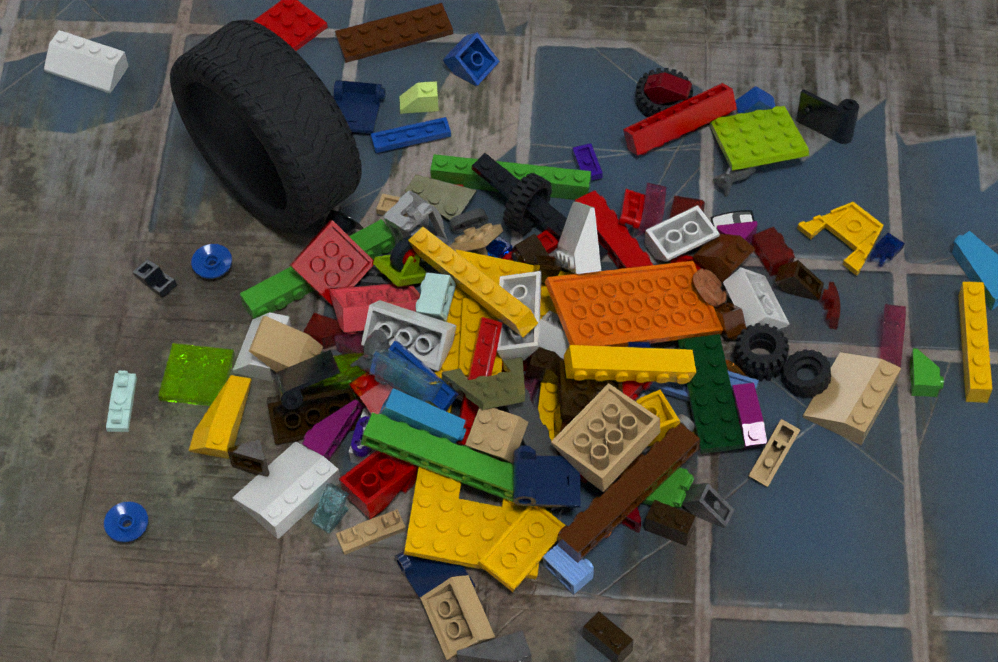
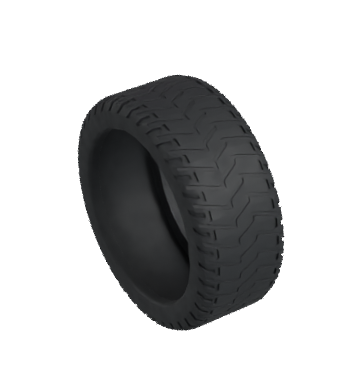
(266, 125)

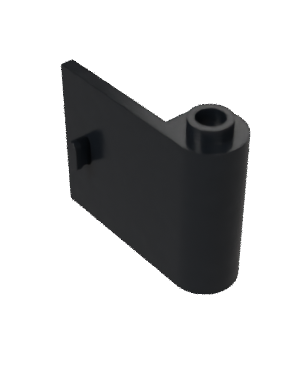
(827, 118)
(302, 375)

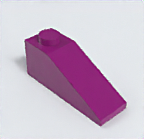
(749, 415)
(329, 433)

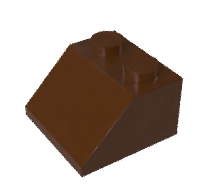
(724, 255)

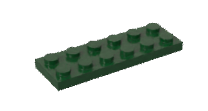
(712, 396)

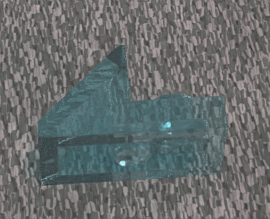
(330, 508)

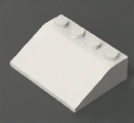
(579, 241)
(290, 489)

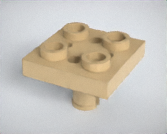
(477, 238)

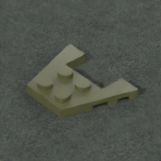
(493, 390)

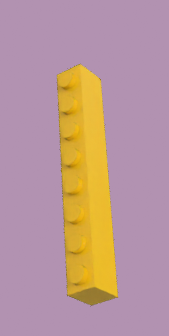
(473, 282)

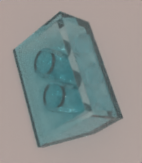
(404, 376)

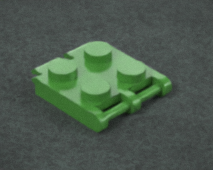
(673, 489)

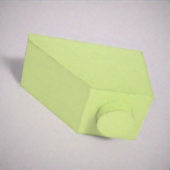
(420, 98)

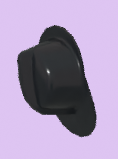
(345, 222)

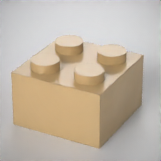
(496, 433)

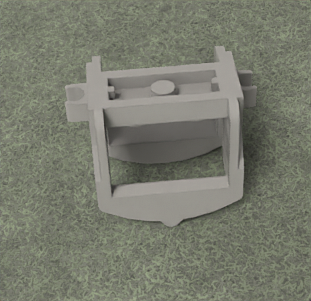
(418, 213)

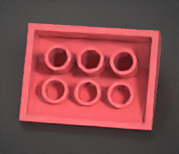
(353, 303)

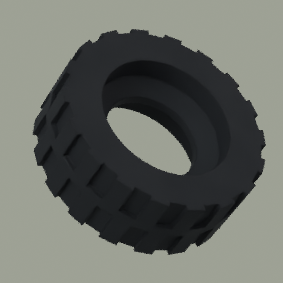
(807, 387)

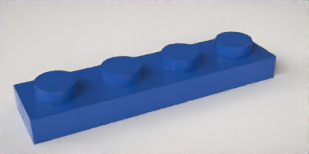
(410, 135)
(445, 395)

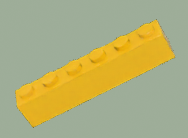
(975, 342)
(629, 364)

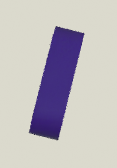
(357, 438)

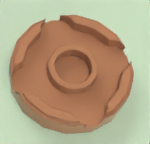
(709, 287)

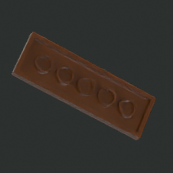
(393, 32)

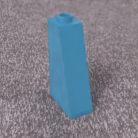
(979, 264)
(423, 416)

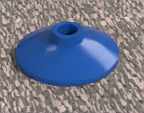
(208, 255)
(122, 514)

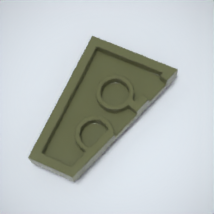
(444, 196)

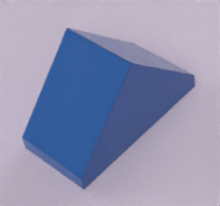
(754, 100)

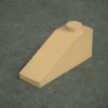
(774, 452)

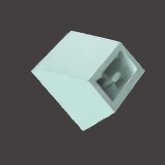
(436, 296)

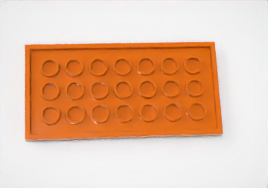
(632, 305)

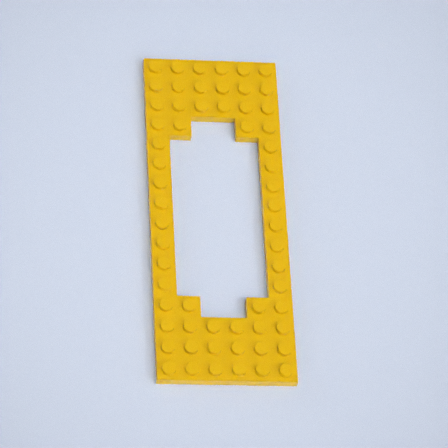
(440, 522)

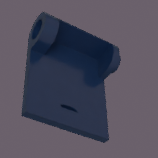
(359, 103)
(544, 480)
(426, 573)

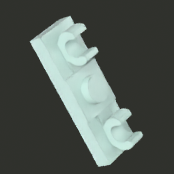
(121, 402)

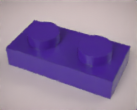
(587, 160)

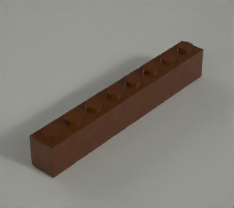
(628, 492)

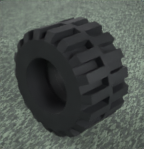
(765, 338)

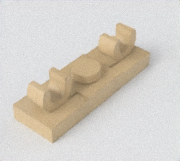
(370, 531)

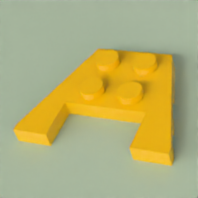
(851, 226)

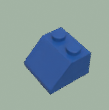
(471, 59)

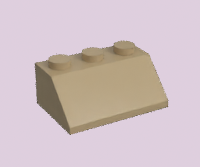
(457, 615)

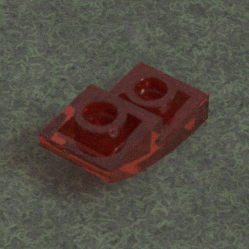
(832, 305)

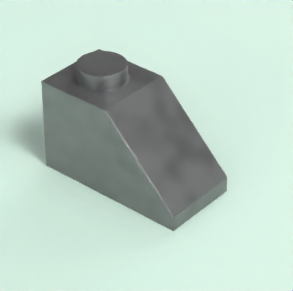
(708, 504)

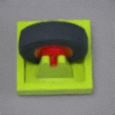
(402, 265)

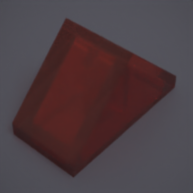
(682, 204)

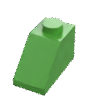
(924, 375)

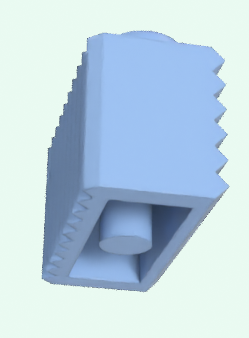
(567, 570)

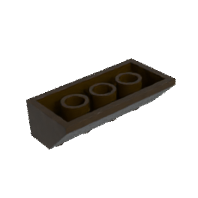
(317, 405)

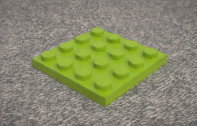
(758, 138)

